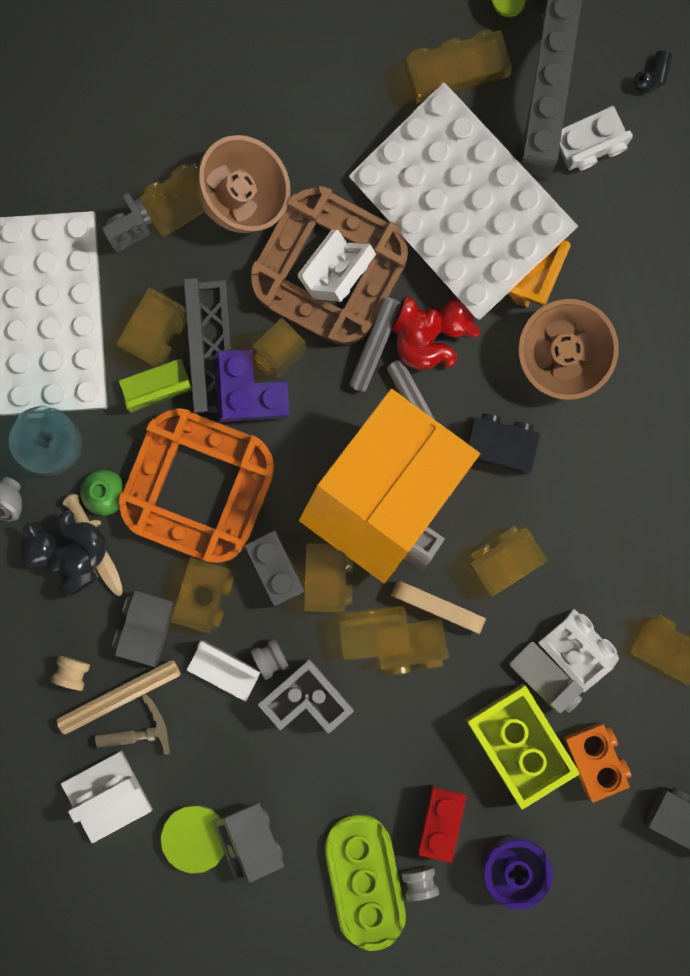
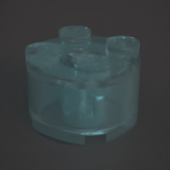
(29, 432)

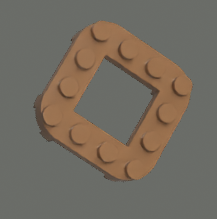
(285, 245)

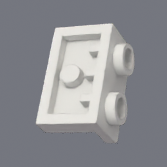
(593, 138)
(580, 650)

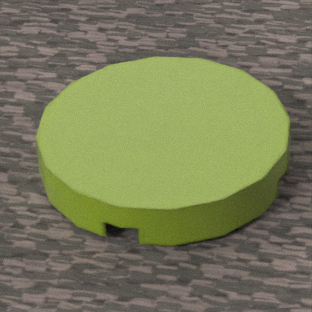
(191, 839)

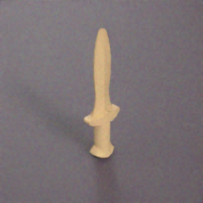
(107, 568)

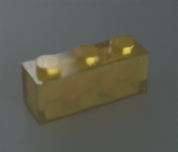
(458, 64)

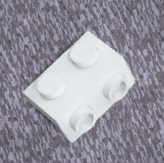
(335, 267)

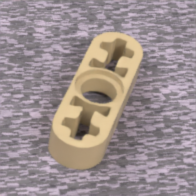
(438, 607)

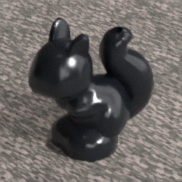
(72, 561)

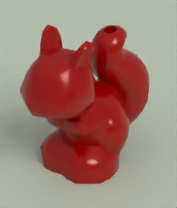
(420, 328)

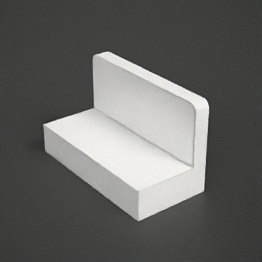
(224, 670)

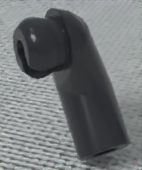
(655, 77)

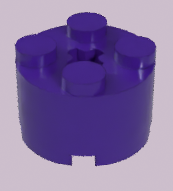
(532, 883)

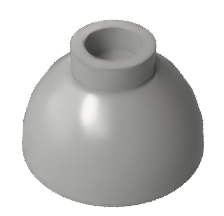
(10, 500)

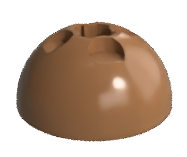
(242, 184)
(590, 345)

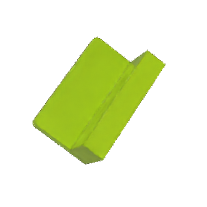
(155, 385)

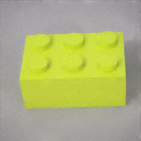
(522, 746)

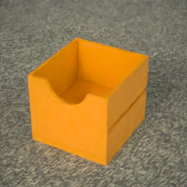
(388, 485)

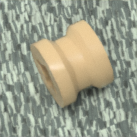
(70, 673)

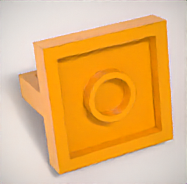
(540, 281)

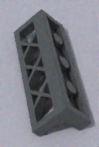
(196, 339)

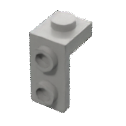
(547, 679)

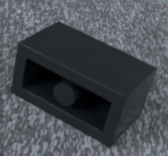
(504, 444)

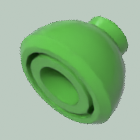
(101, 492)

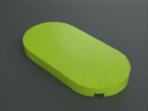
(365, 882)

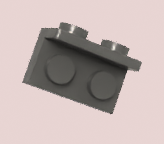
(130, 228)

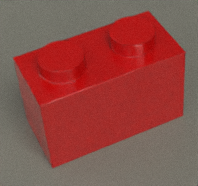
(441, 823)

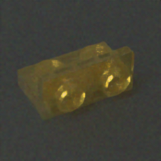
(173, 201)
(426, 647)
(664, 648)

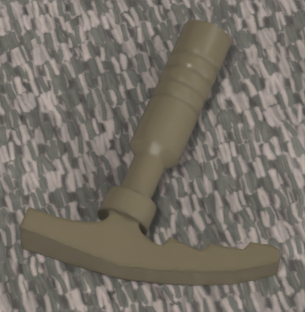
(131, 736)

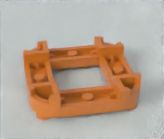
(152, 467)

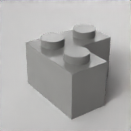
(306, 690)

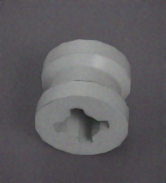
(270, 659)
(420, 883)

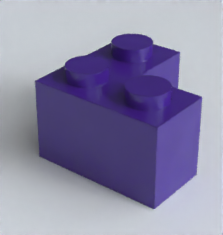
(239, 396)

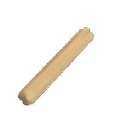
(118, 697)

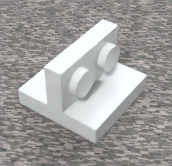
(106, 797)

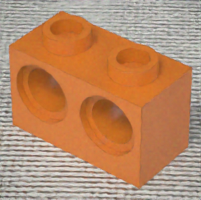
(591, 764)

